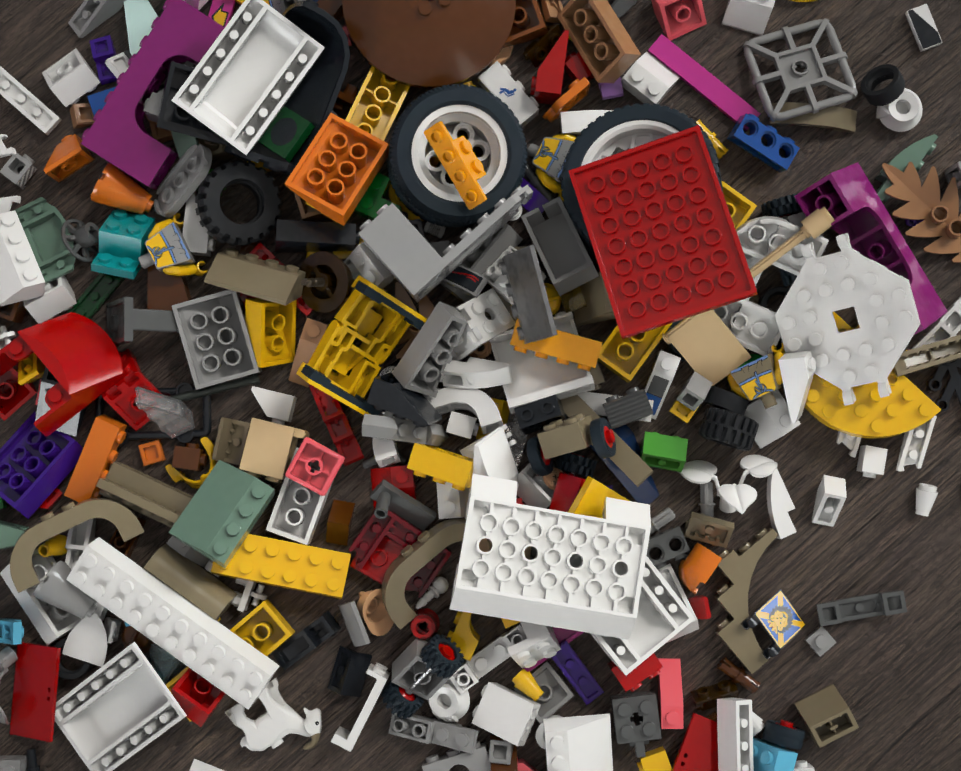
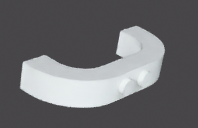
(447, 400)

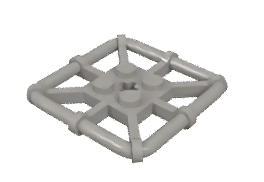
(794, 81)

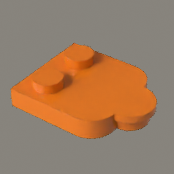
(577, 91)

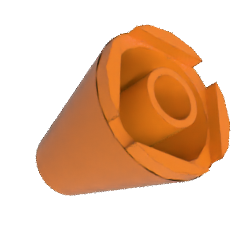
(121, 191)

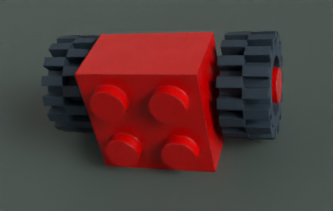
(569, 484)

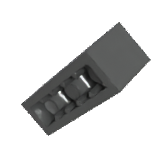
(662, 541)

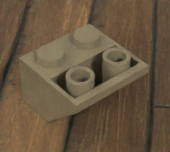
(826, 716)

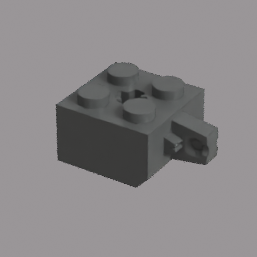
(636, 732)

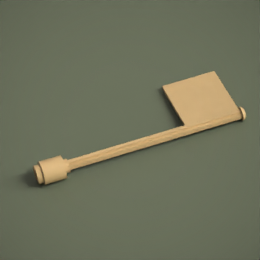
(707, 340)

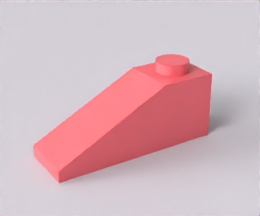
(670, 694)

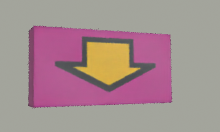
(222, 11)

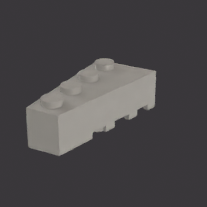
(431, 351)

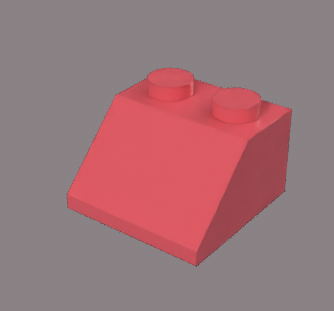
(679, 16)

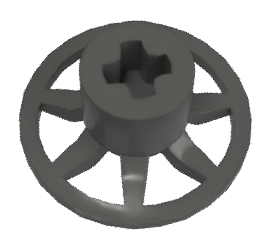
(85, 237)

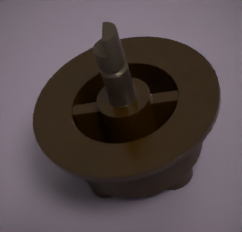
(325, 281)

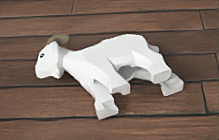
(276, 722)

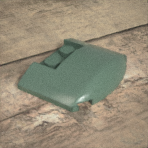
(43, 230)

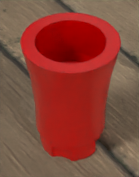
(428, 616)

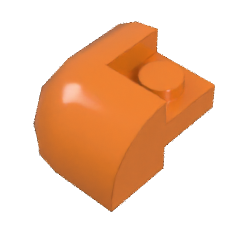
(697, 567)

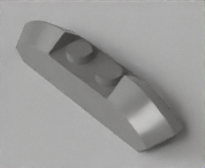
(402, 430)

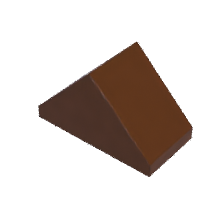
(340, 522)

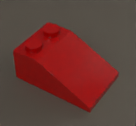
(548, 83)

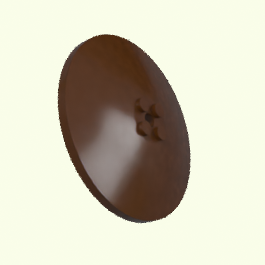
(429, 40)

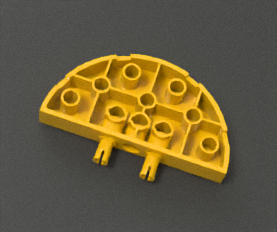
(870, 414)

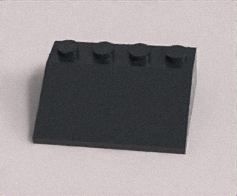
(174, 117)

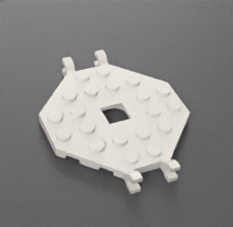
(882, 307)

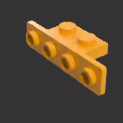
(459, 163)

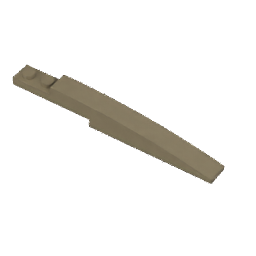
(929, 356)

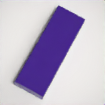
(577, 673)

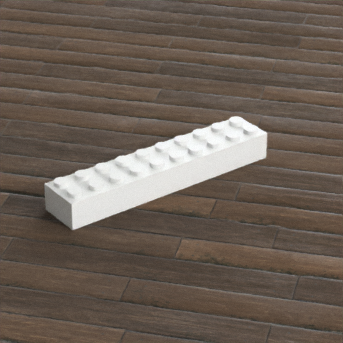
(172, 622)

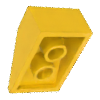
(271, 331)

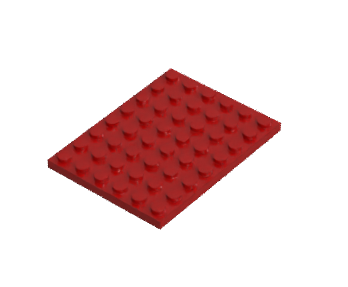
(662, 232)

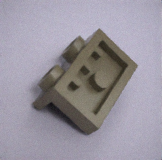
(708, 529)

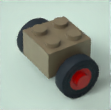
(569, 436)

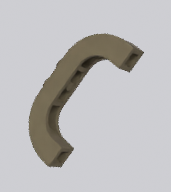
(52, 524)
(410, 561)

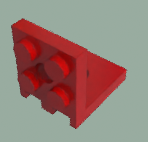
(123, 393)

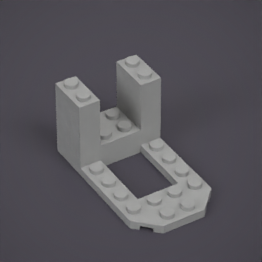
(414, 260)

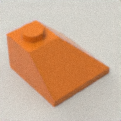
(67, 158)

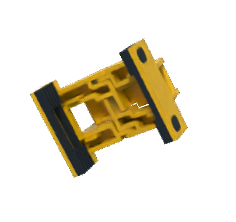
(338, 352)

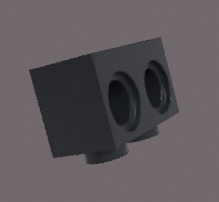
(539, 413)

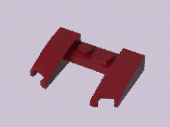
(405, 535)

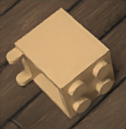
(270, 449)

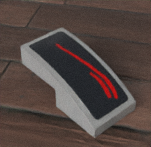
(466, 280)

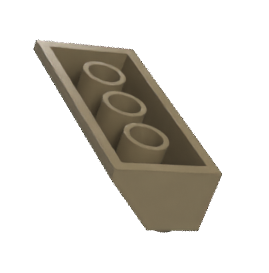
(256, 276)

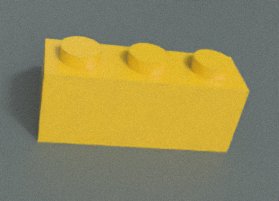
(441, 465)

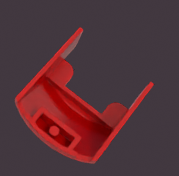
(76, 355)

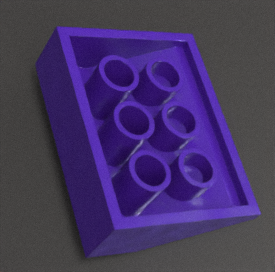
(34, 466)

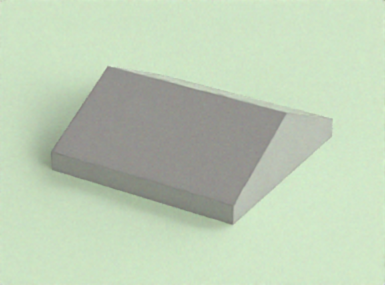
(555, 691)

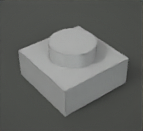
(820, 640)

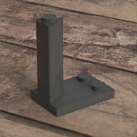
(124, 319)

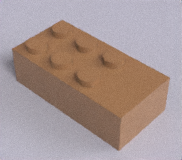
(599, 38)

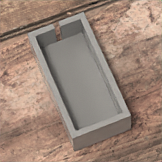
(560, 246)

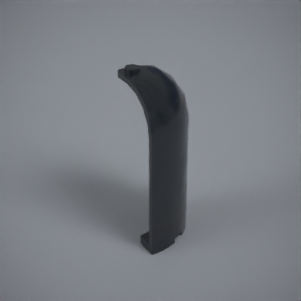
(318, 89)

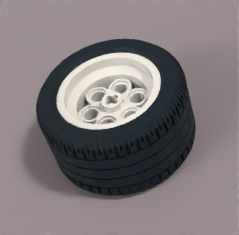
(488, 126)

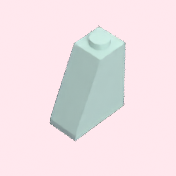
(139, 19)

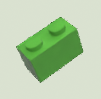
(664, 451)

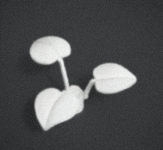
(732, 496)

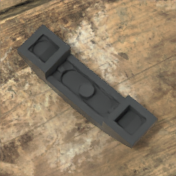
(861, 607)

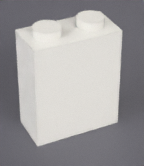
(505, 713)

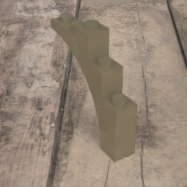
(734, 599)

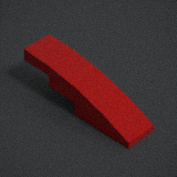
(338, 426)

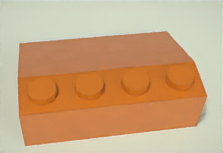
(338, 168)

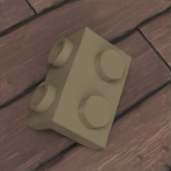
(230, 440)

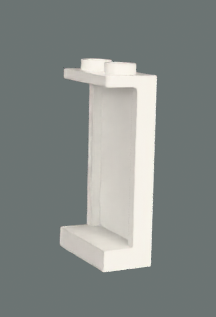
(344, 737)

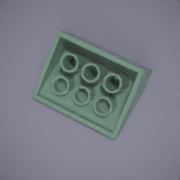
(222, 513)

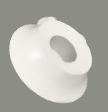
(902, 113)
(448, 703)

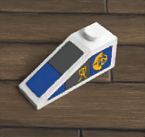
(661, 379)

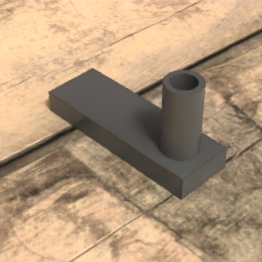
(391, 498)

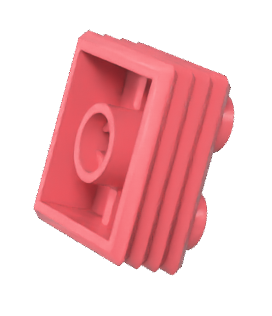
(301, 471)

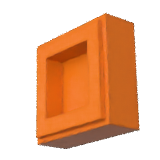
(152, 452)

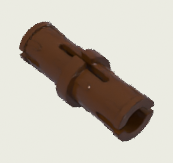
(738, 675)

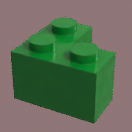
(375, 198)

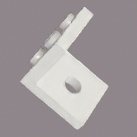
(479, 327)

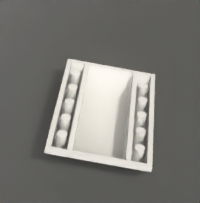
(248, 74)
(658, 619)
(117, 711)

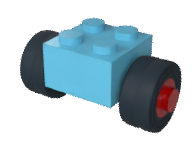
(771, 752)

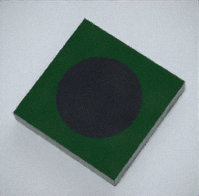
(286, 133)

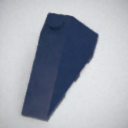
(647, 490)

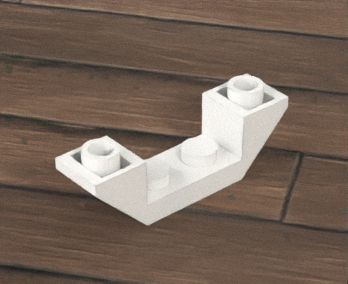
(486, 659)

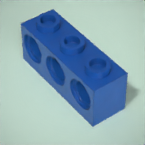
(752, 142)

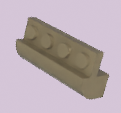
(144, 493)
(190, 581)

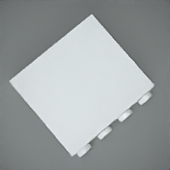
(539, 377)

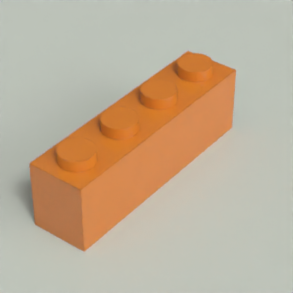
(96, 458)

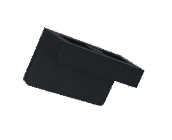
(349, 672)

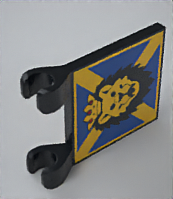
(778, 621)

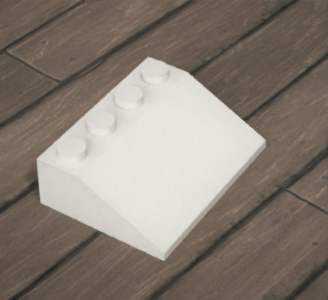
(578, 743)

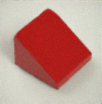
(700, 606)

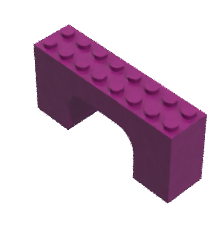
(119, 127)
(871, 232)

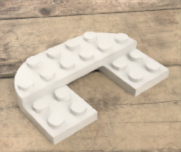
(750, 322)

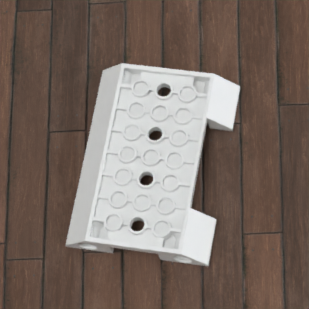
(548, 587)

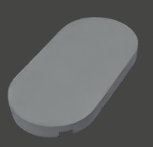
(183, 180)

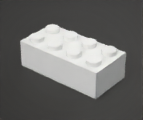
(297, 510)

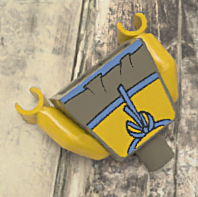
(758, 378)

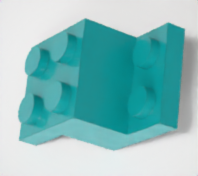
(121, 244)

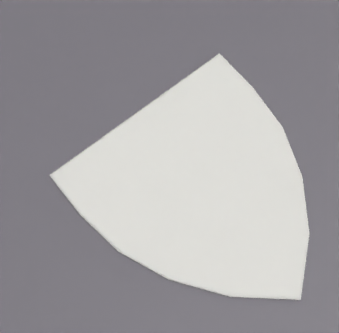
(87, 641)

